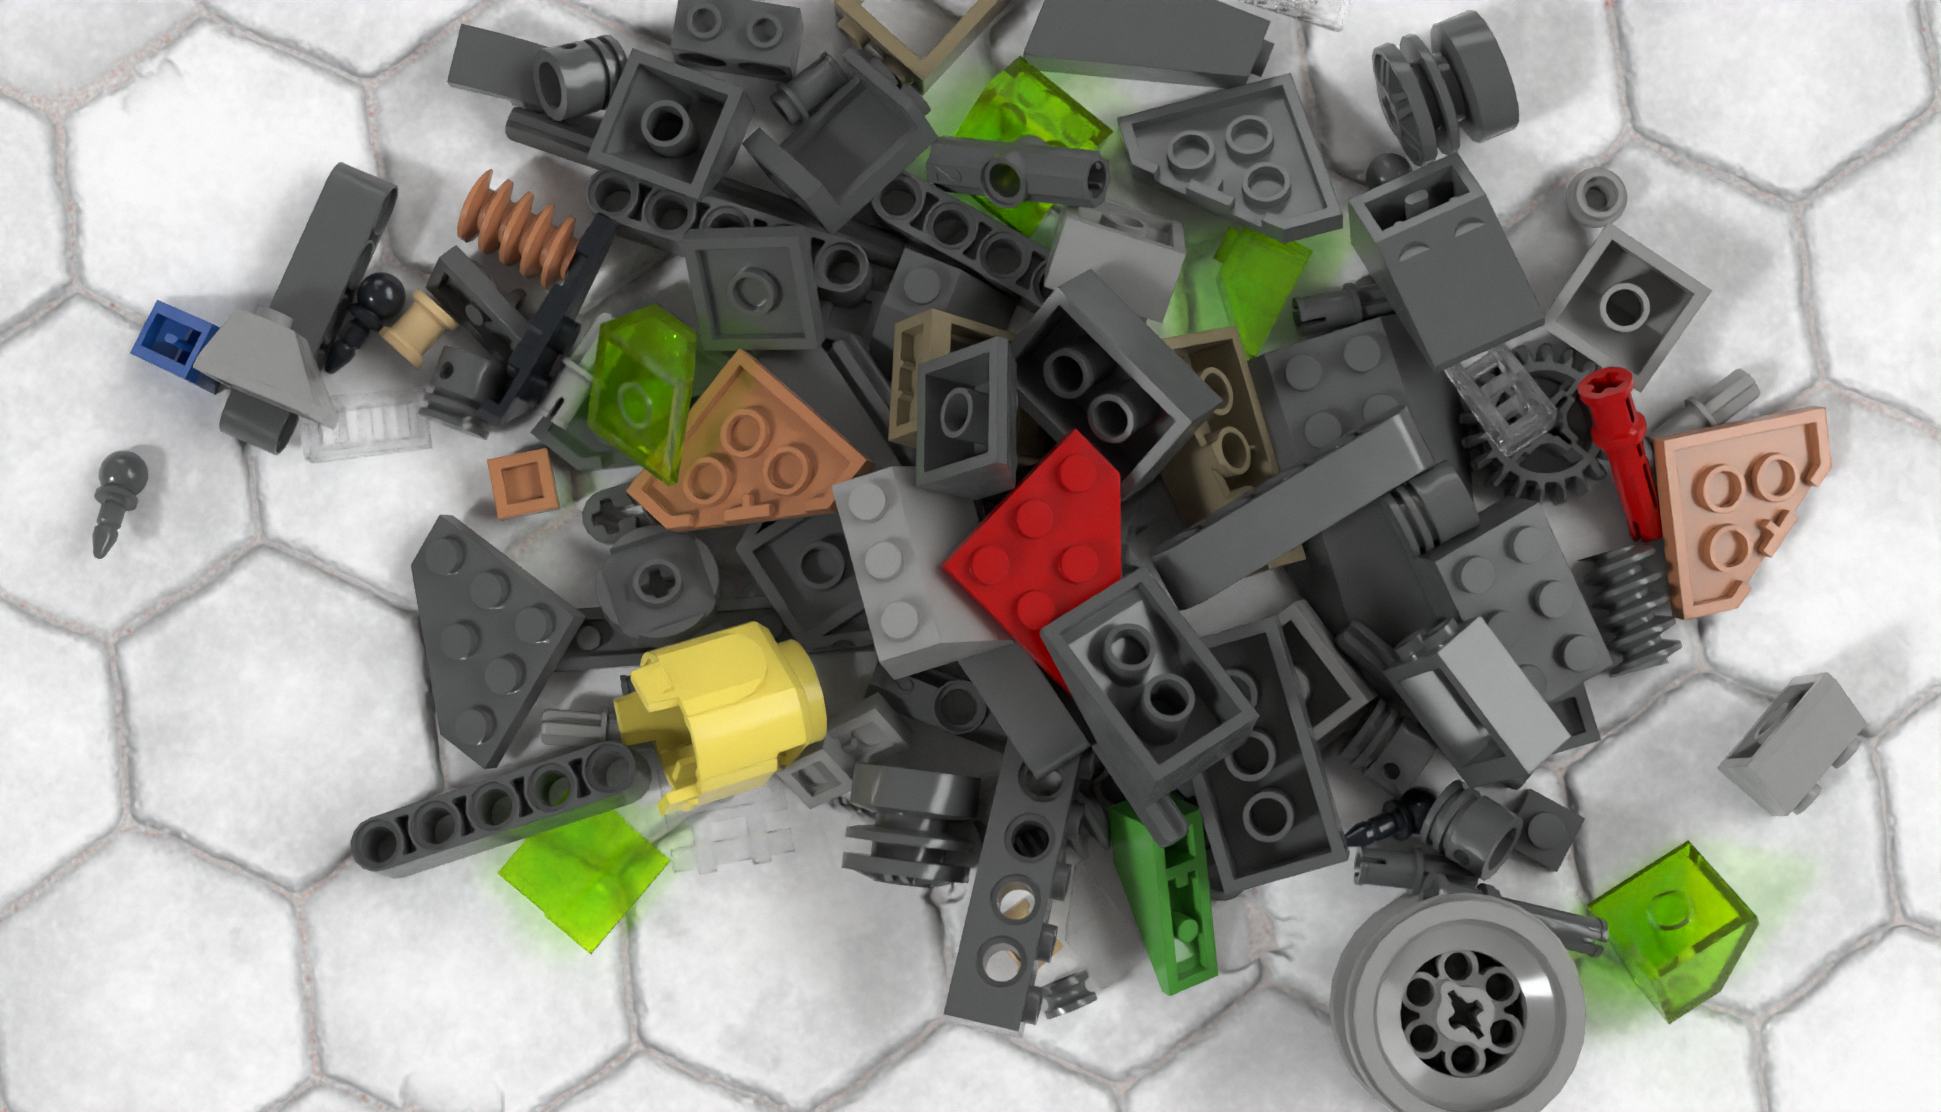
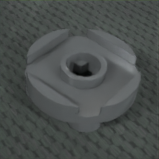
(667, 619)

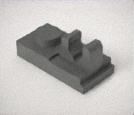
(474, 301)

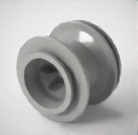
(1412, 941)

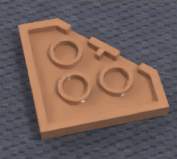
(751, 456)
(1733, 500)

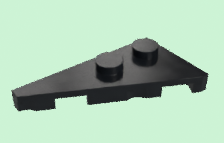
(552, 328)

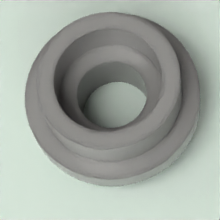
(1608, 184)

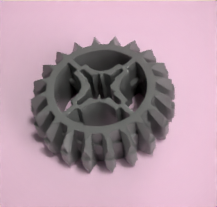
(1560, 442)

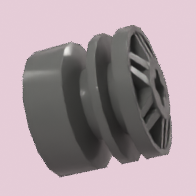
(1456, 84)
(911, 824)

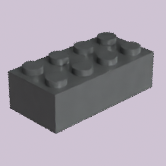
(1271, 798)

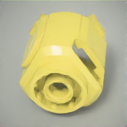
(723, 712)

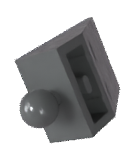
(1441, 258)

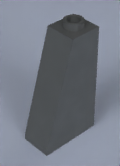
(1150, 41)

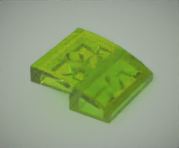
(585, 873)

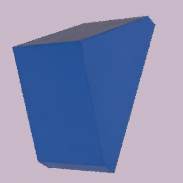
(173, 341)

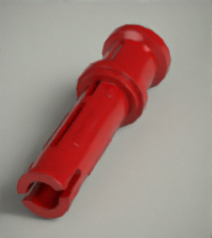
(1620, 433)

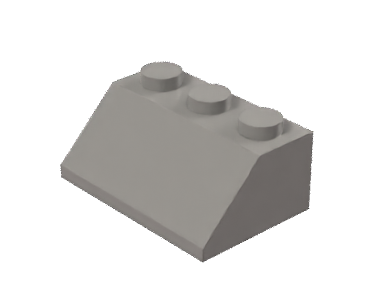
(896, 549)

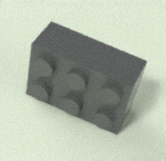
(1111, 377)
(1523, 591)

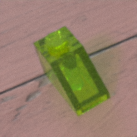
(1256, 282)

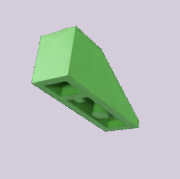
(1168, 896)

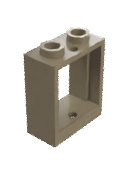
(863, 29)
(933, 336)

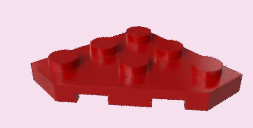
(1045, 546)

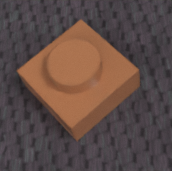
(523, 484)

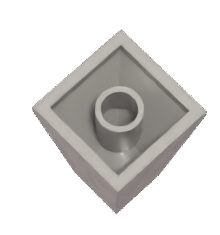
(269, 363)

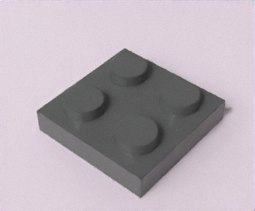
(754, 288)

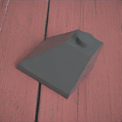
(671, 126)
(928, 284)

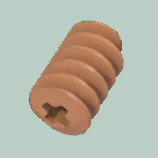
(518, 231)

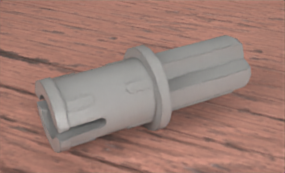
(574, 378)
(1712, 407)
(583, 729)

